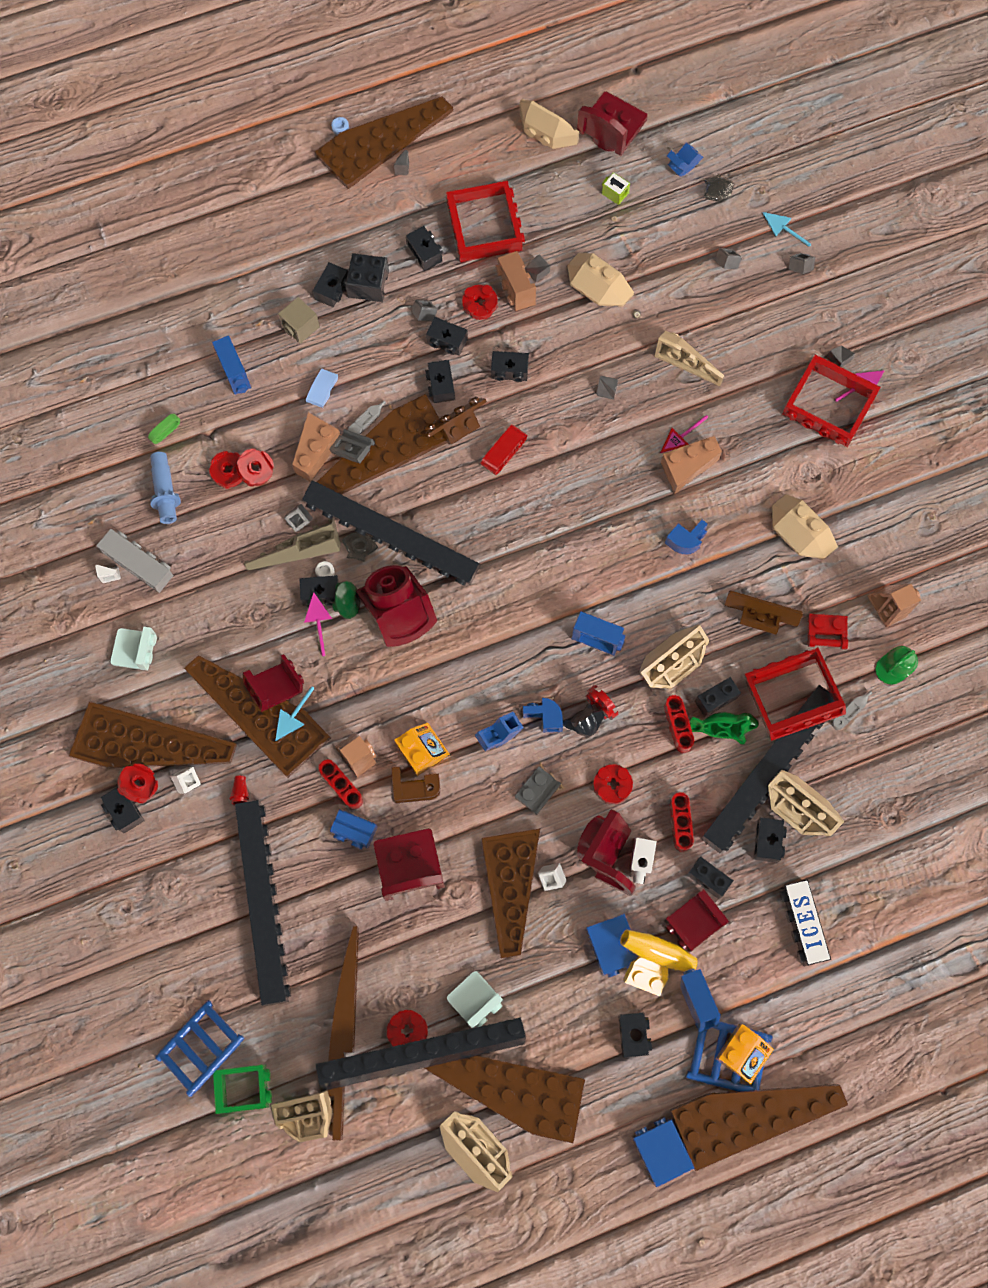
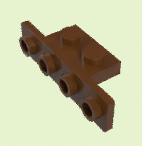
(458, 423)
(761, 613)

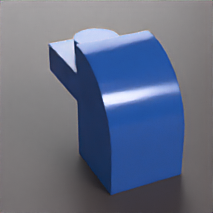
(684, 160)
(684, 541)
(548, 711)
(500, 732)

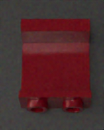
(274, 684)
(695, 921)

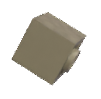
(299, 320)

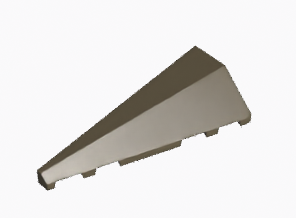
(309, 544)

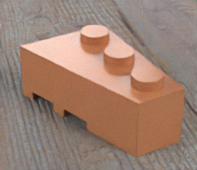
(516, 281)
(314, 447)
(689, 461)
(894, 602)
(357, 754)

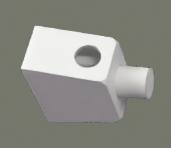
(642, 849)

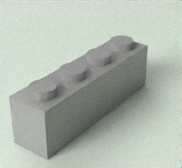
(134, 560)

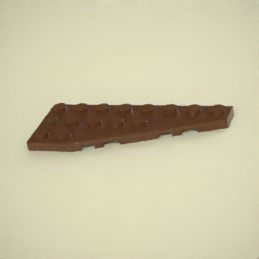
(396, 443)

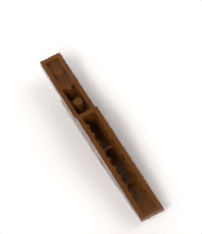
(343, 1028)

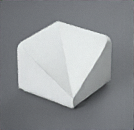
(107, 574)
(185, 780)
(552, 876)

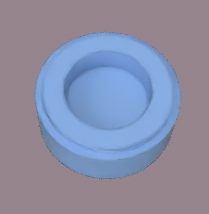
(339, 125)

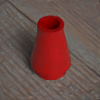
(239, 790)

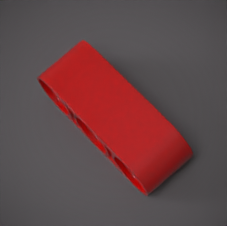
(504, 449)
(679, 714)
(338, 775)
(685, 813)

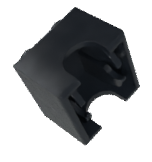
(367, 277)

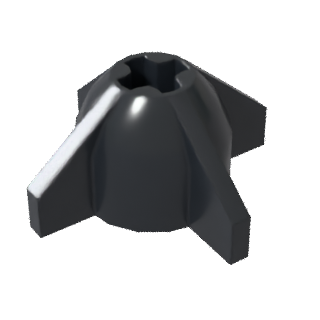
(585, 721)

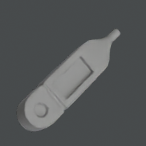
(366, 418)
(851, 711)

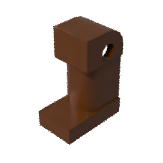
(415, 789)

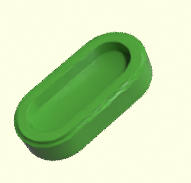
(164, 428)

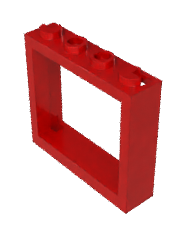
(492, 248)
(842, 377)
(807, 718)

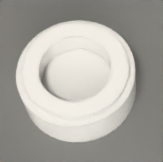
(324, 569)

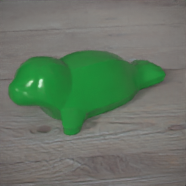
(726, 725)

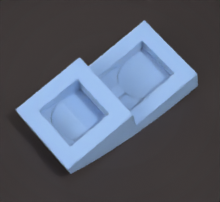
(321, 388)

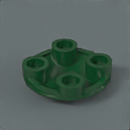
(346, 600)

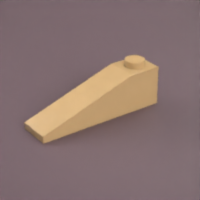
(682, 355)

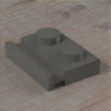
(352, 446)
(537, 790)

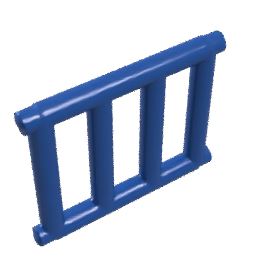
(178, 1040)
(714, 1078)

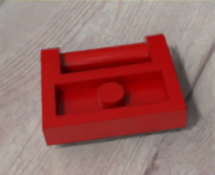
(828, 625)

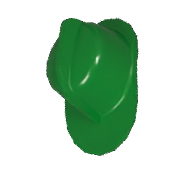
(896, 665)

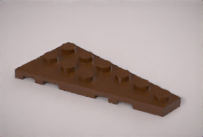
(510, 875)

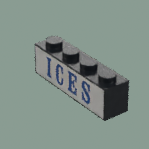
(805, 923)

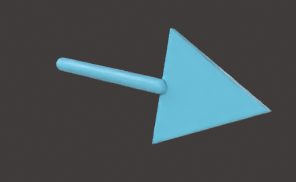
(779, 222)
(287, 722)

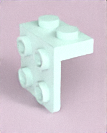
(134, 648)
(475, 1000)

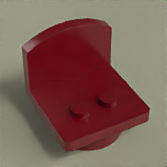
(611, 122)
(397, 605)
(601, 846)
(408, 863)

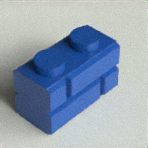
(353, 829)

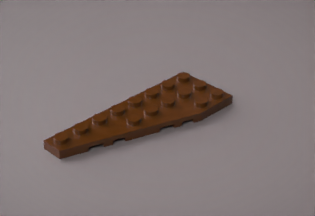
(366, 147)
(261, 727)
(124, 739)
(529, 1097)
(735, 1121)

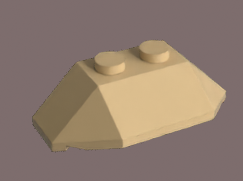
(546, 126)
(598, 280)
(802, 528)
(675, 658)
(802, 806)
(305, 1116)
(476, 1150)

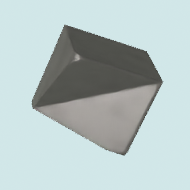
(401, 165)
(728, 258)
(801, 263)
(538, 268)
(424, 310)
(840, 356)
(607, 387)
(298, 517)

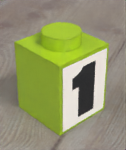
(615, 188)

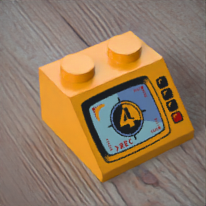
(421, 748)
(744, 1053)

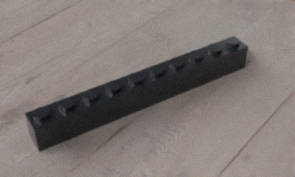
(391, 532)
(755, 787)
(261, 903)
(420, 1054)

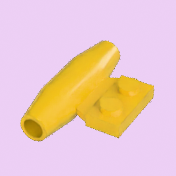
(654, 959)

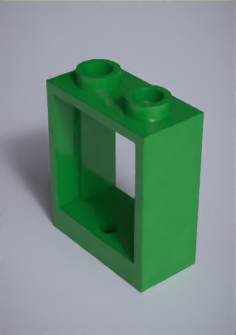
(221, 1095)

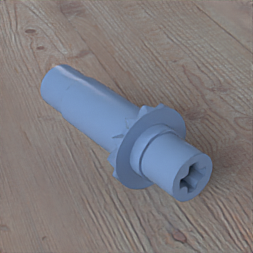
(164, 499)

